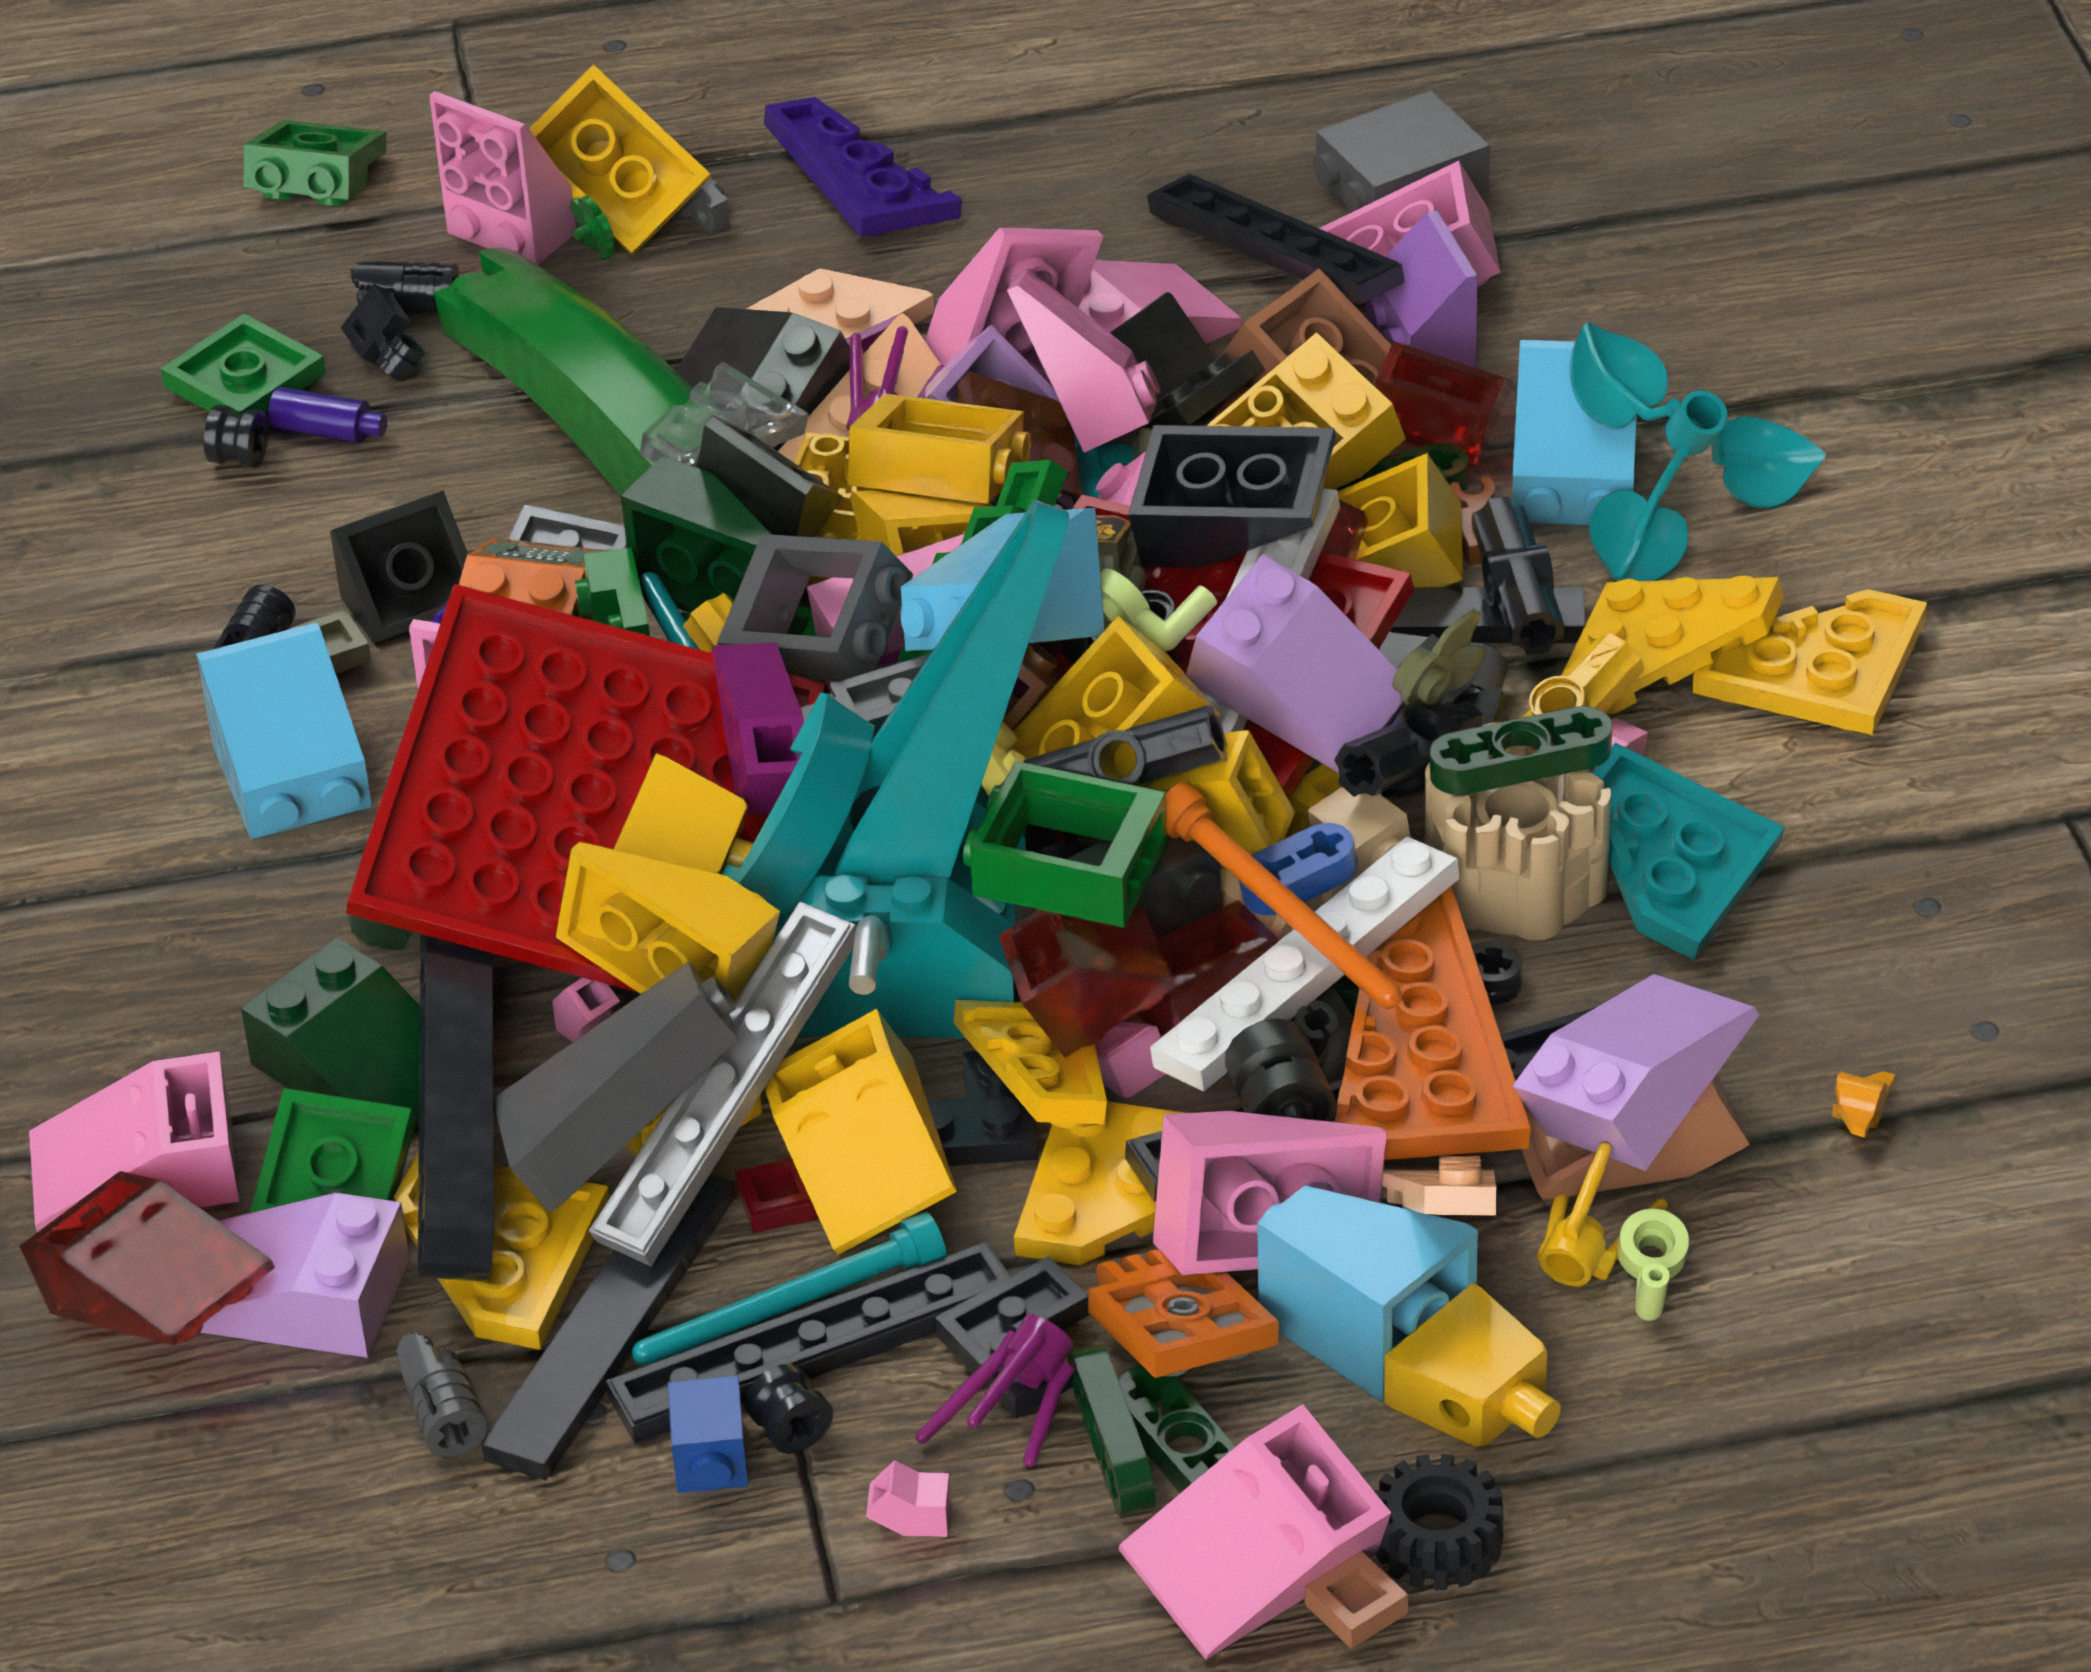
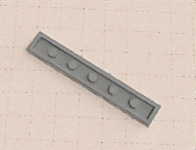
(715, 1104)

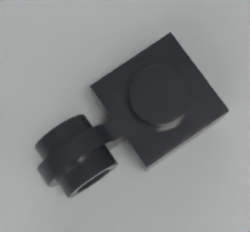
(378, 336)

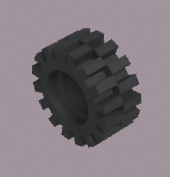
(1448, 1551)

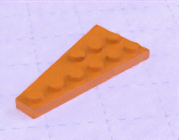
(1435, 1061)

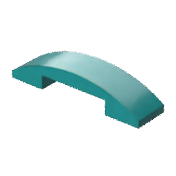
(811, 806)

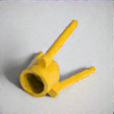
(1576, 1245)

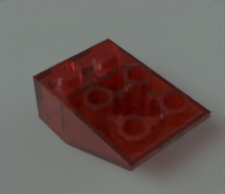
(141, 1261)

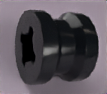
(236, 436)
(788, 1408)

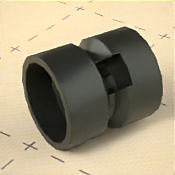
(1278, 1072)

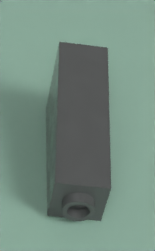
(612, 1082)

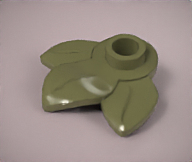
(1453, 662)

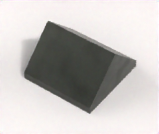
(399, 565)

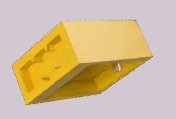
(936, 448)

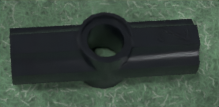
(1518, 575)
(1161, 749)
(1401, 751)

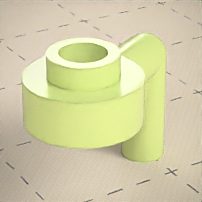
(1124, 599)
(1664, 1232)

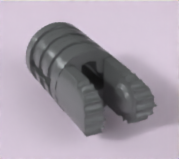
(441, 1396)

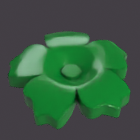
(595, 226)

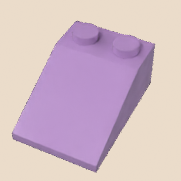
(1294, 664)
(1632, 1067)
(331, 1277)

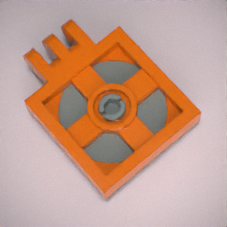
(1176, 1318)

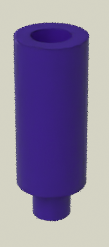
(324, 415)

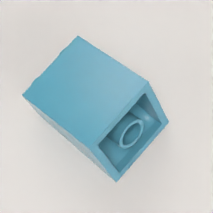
(1560, 453)
(1070, 604)
(283, 731)
(1358, 1276)

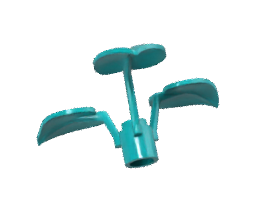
(1761, 459)

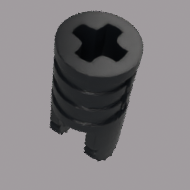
(408, 282)
(259, 614)

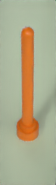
(1192, 820)

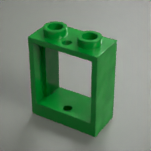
(1074, 804)

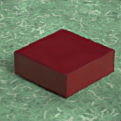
(774, 1196)

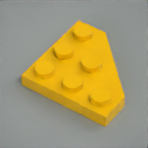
(1679, 622)
(1822, 665)
(1087, 1189)
(531, 1258)

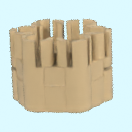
(1525, 850)

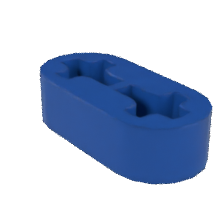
(1303, 864)

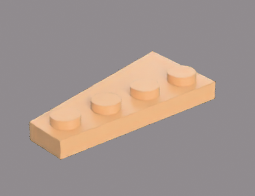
(1451, 1188)

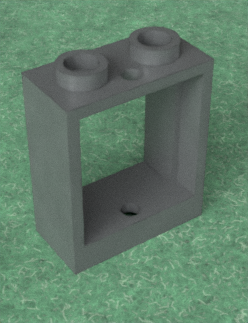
(776, 584)

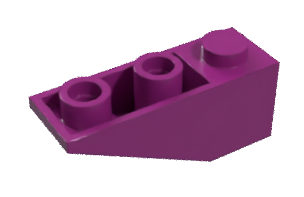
(758, 720)

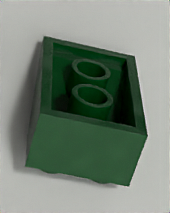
(689, 532)
(338, 1030)

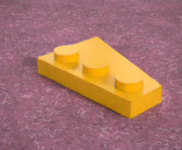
(1022, 1055)

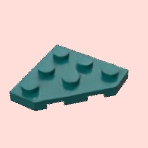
(1679, 850)

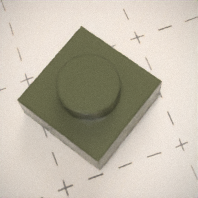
(343, 641)

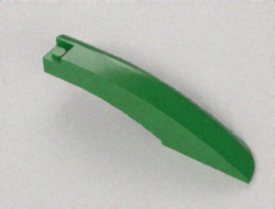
(565, 356)

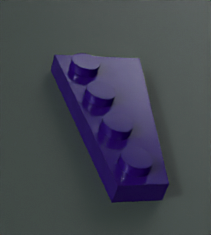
(857, 173)

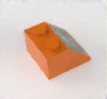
(528, 572)

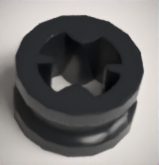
(1500, 958)

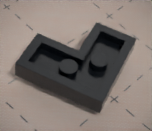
(987, 1123)
(981, 1323)

